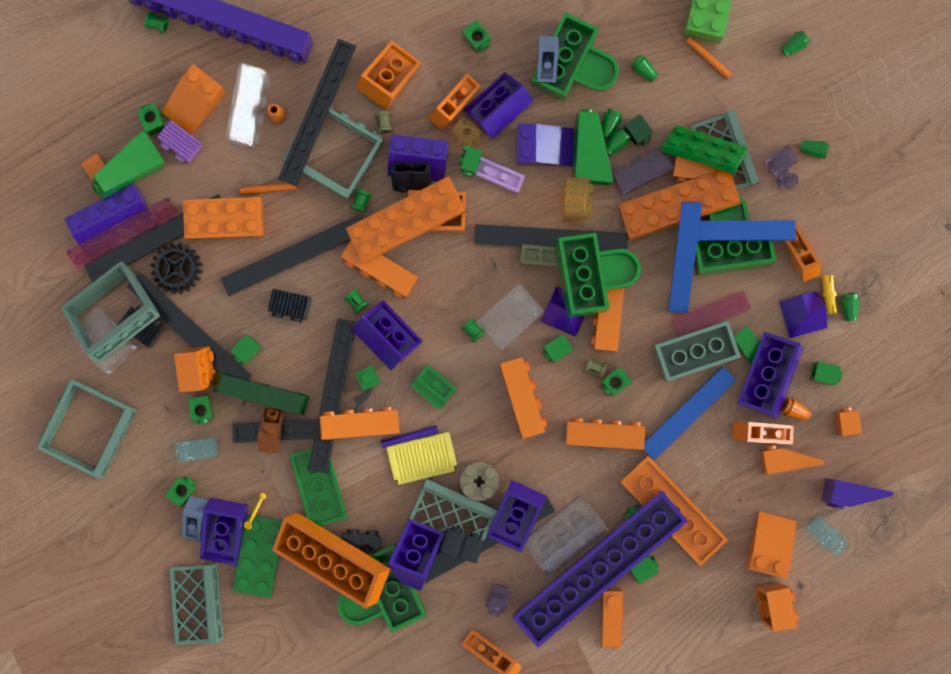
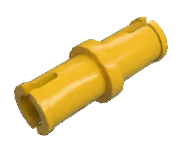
(829, 294)

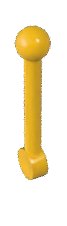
(262, 496)

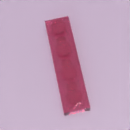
(711, 314)

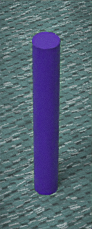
(409, 436)

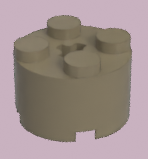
(470, 488)

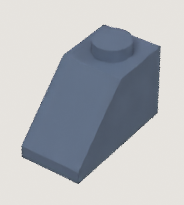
(547, 59)
(192, 518)

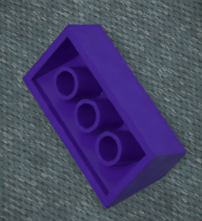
(106, 213)
(770, 375)

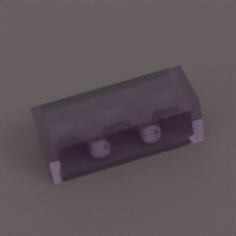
(641, 171)

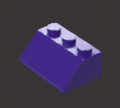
(498, 105)
(418, 149)
(386, 335)
(415, 554)

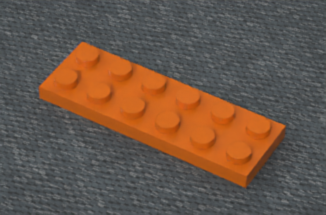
(663, 207)
(406, 219)
(699, 535)

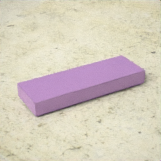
(500, 175)

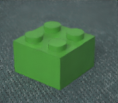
(707, 19)

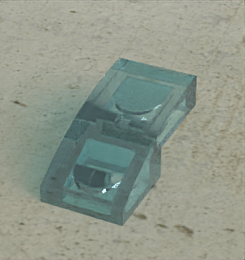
(196, 449)
(827, 536)

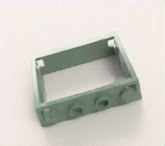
(358, 128)
(125, 330)
(114, 443)

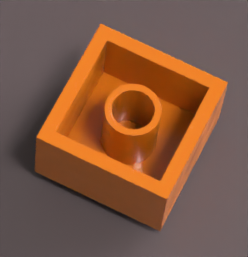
(194, 368)

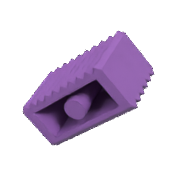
(179, 141)

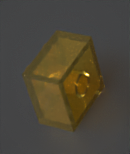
(576, 199)

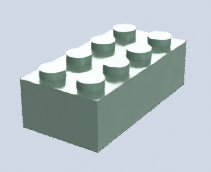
(696, 351)

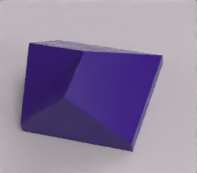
(804, 314)
(556, 315)

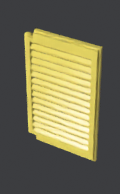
(422, 458)

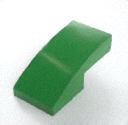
(747, 343)

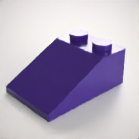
(544, 145)
(842, 494)
(516, 516)
(222, 530)

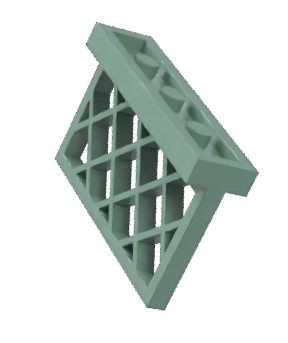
(737, 137)
(455, 498)
(212, 604)

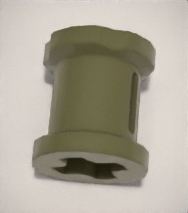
(383, 122)
(595, 368)

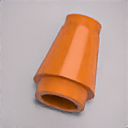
(276, 117)
(794, 409)

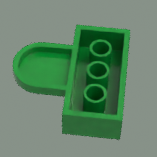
(579, 60)
(732, 256)
(589, 273)
(397, 601)

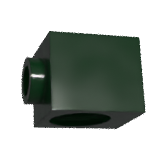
(638, 130)

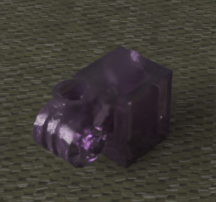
(779, 165)
(497, 599)

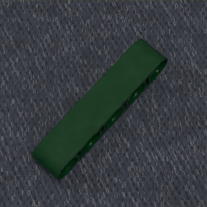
(260, 393)

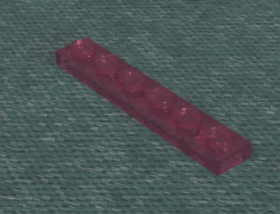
(122, 233)

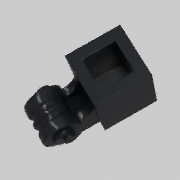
(358, 539)

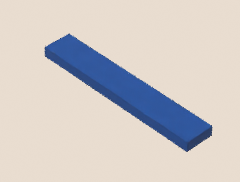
(747, 230)
(684, 256)
(688, 413)

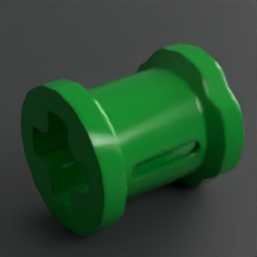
(156, 22)
(360, 201)
(356, 301)
(473, 330)

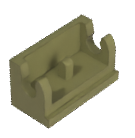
(538, 255)

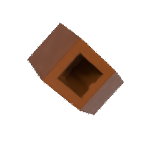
(270, 431)

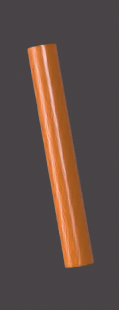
(708, 57)
(266, 188)

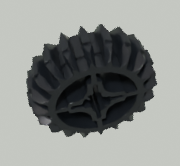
(182, 262)

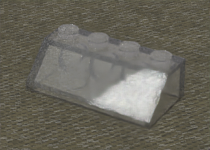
(247, 106)
(565, 535)

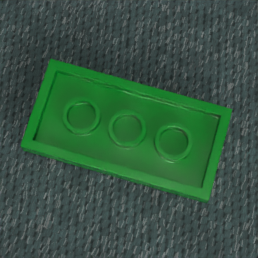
(704, 149)
(318, 490)
(256, 559)

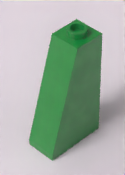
(590, 150)
(129, 166)

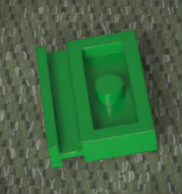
(433, 387)

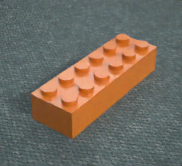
(331, 560)

